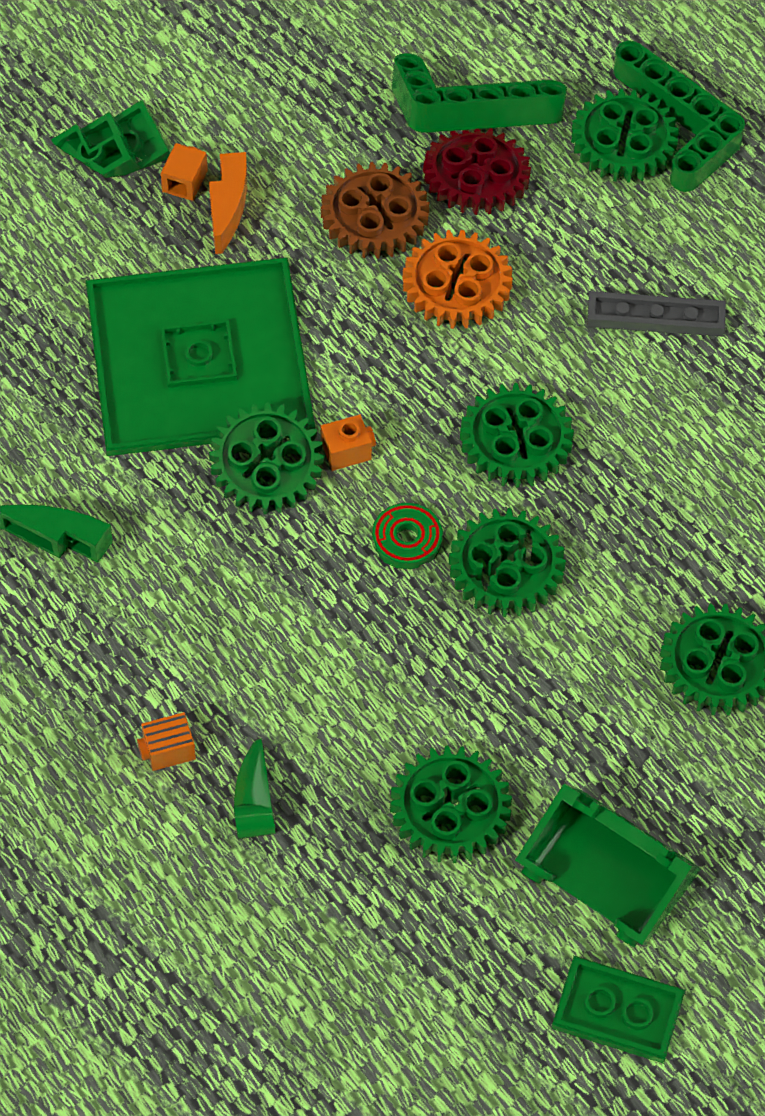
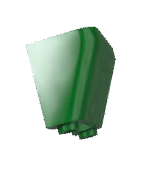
(607, 864)

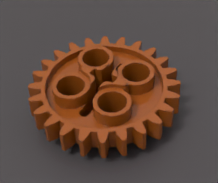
(354, 208)

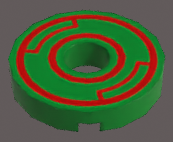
(407, 517)

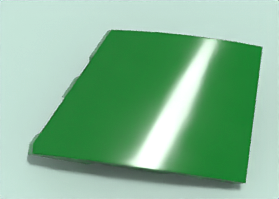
(114, 142)

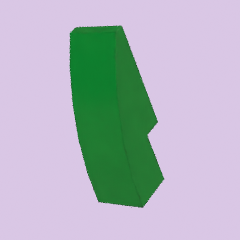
(57, 529)

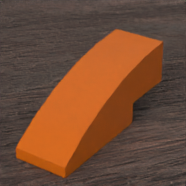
(228, 198)

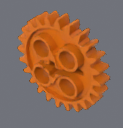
(485, 289)

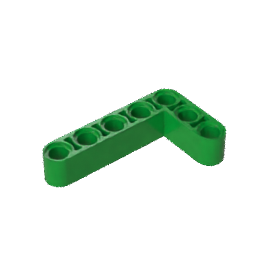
(472, 106)
(715, 124)

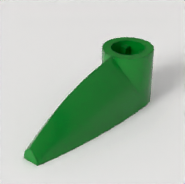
(252, 796)

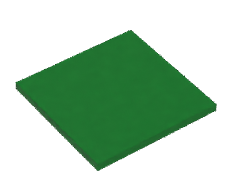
(192, 349)

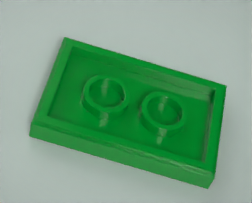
(618, 1009)

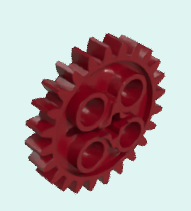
(476, 170)

